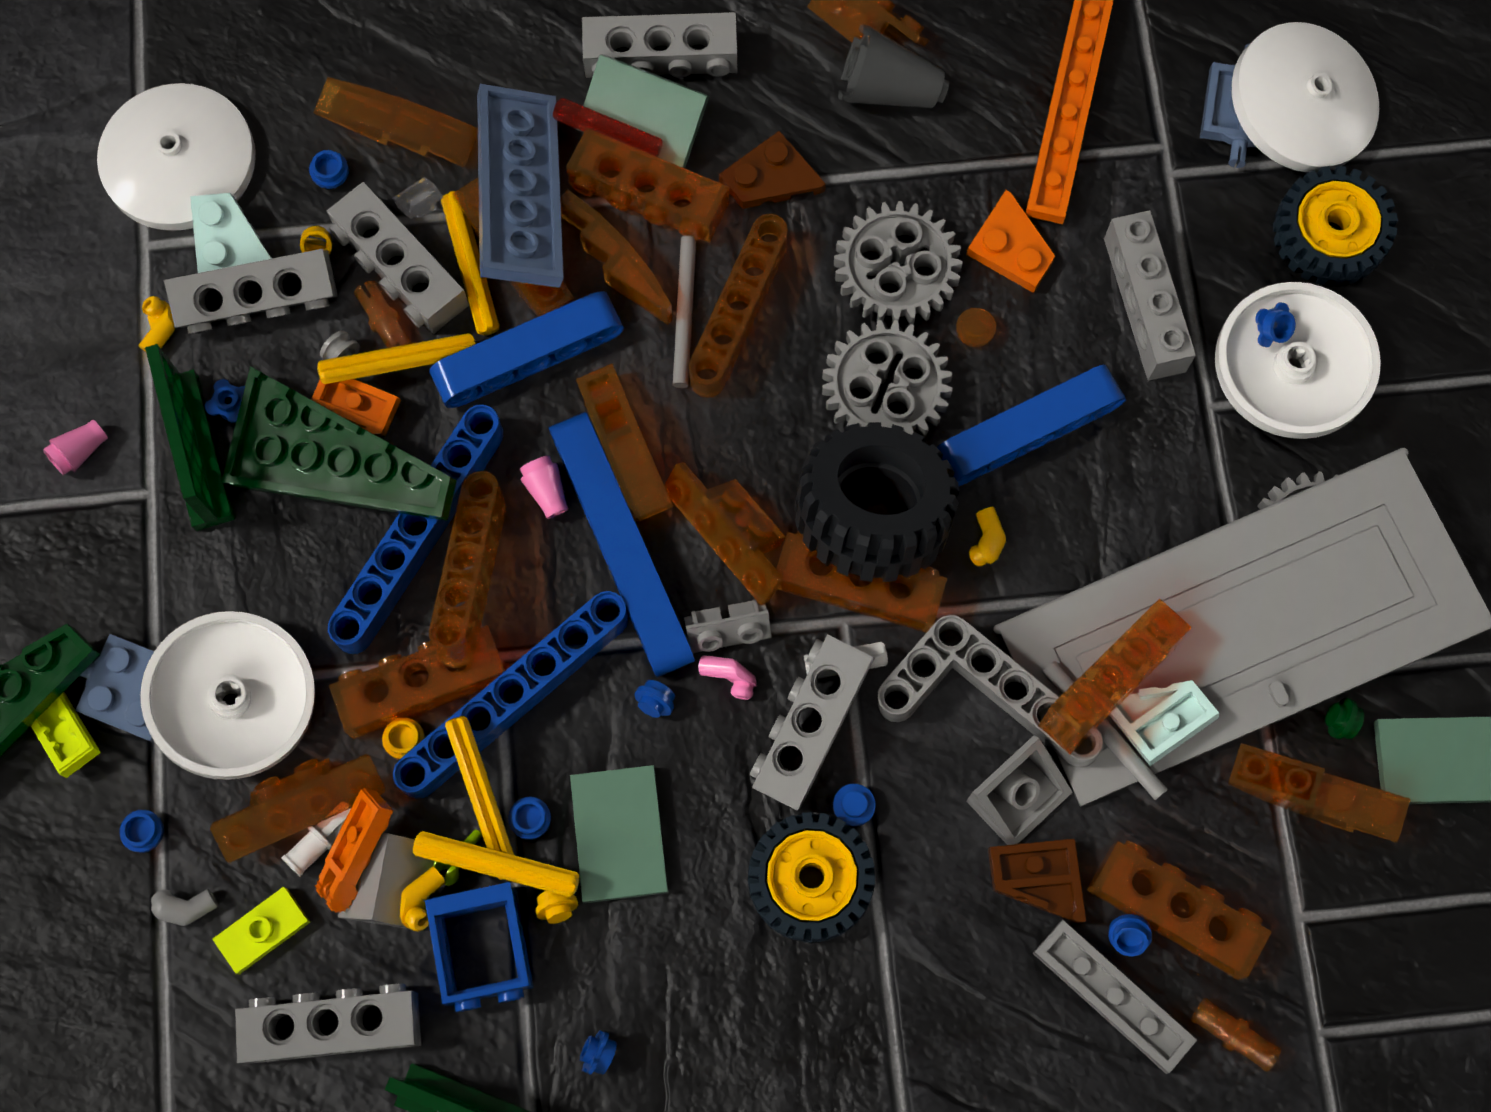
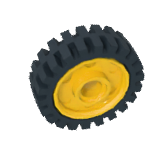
(1351, 204)
(818, 843)

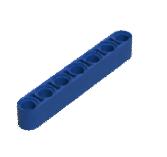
(621, 545)
(414, 548)
(519, 674)

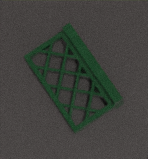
(190, 442)
(432, 1092)

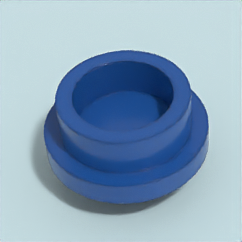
(328, 169)
(655, 699)
(854, 804)
(529, 818)
(141, 831)
(1130, 934)

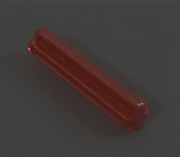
(582, 118)

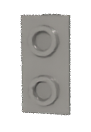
(746, 625)

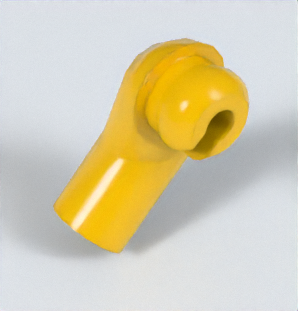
(160, 322)
(992, 540)
(413, 897)

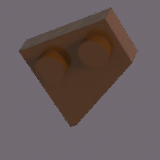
(1040, 876)

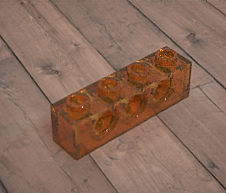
(601, 154)
(874, 600)
(1114, 676)
(354, 687)
(1244, 929)

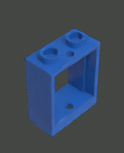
(465, 903)

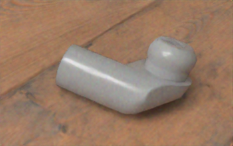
(180, 911)

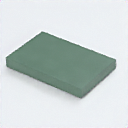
(649, 105)
(1435, 759)
(618, 834)

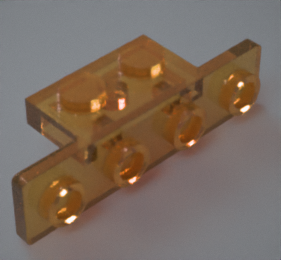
(848, 15)
(732, 528)
(294, 804)

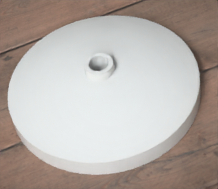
(1305, 97)
(173, 147)
(1331, 356)
(218, 658)

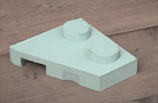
(223, 233)
(1163, 718)

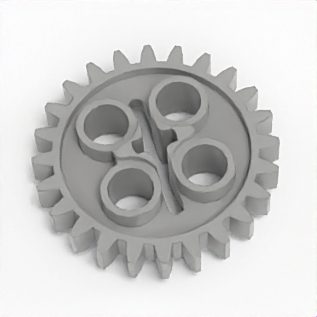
(880, 236)
(853, 370)

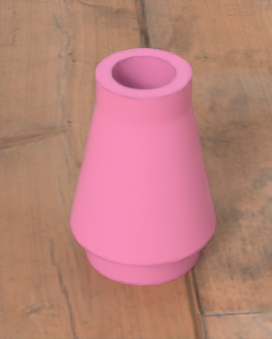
(74, 447)
(545, 485)

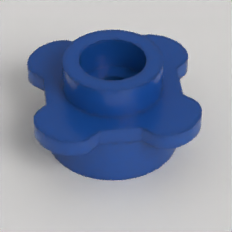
(1275, 325)
(217, 404)
(598, 1053)

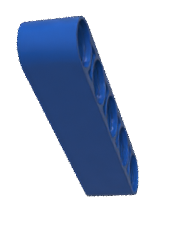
(526, 349)
(1032, 424)

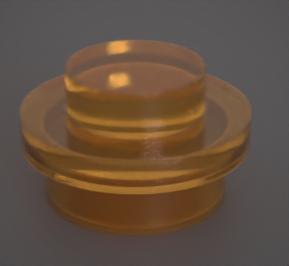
(976, 327)

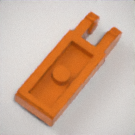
(353, 849)

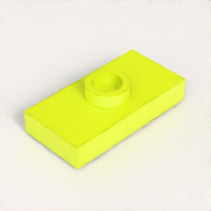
(64, 737)
(261, 930)

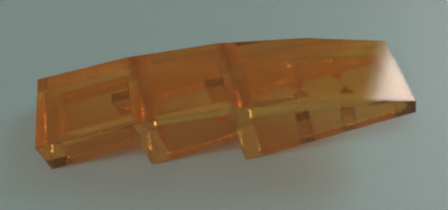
(397, 120)
(622, 265)

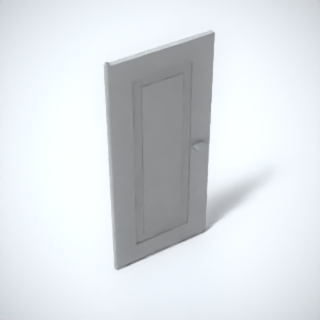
(1277, 609)

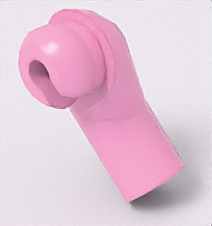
(732, 670)

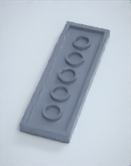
(519, 187)

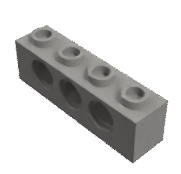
(672, 31)
(363, 212)
(188, 292)
(1149, 295)
(793, 786)
(259, 1041)

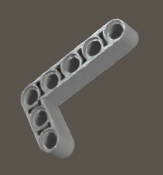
(990, 683)

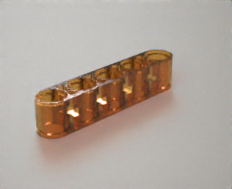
(738, 288)
(472, 584)

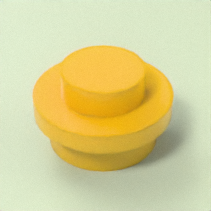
(401, 737)
(555, 907)

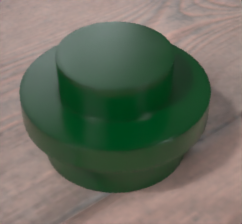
(1344, 719)

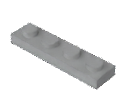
(1115, 997)

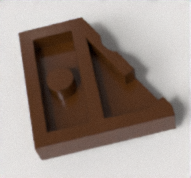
(770, 174)

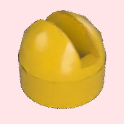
(311, 244)

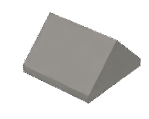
(1020, 792)
(384, 879)

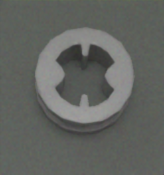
(339, 345)

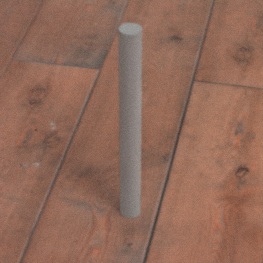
(684, 312)
(1113, 740)

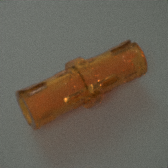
(382, 317)
(1236, 1034)

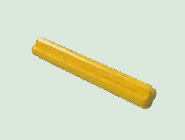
(469, 265)
(391, 358)
(478, 785)
(496, 864)

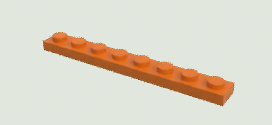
(1069, 110)

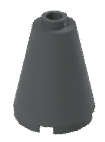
(890, 74)

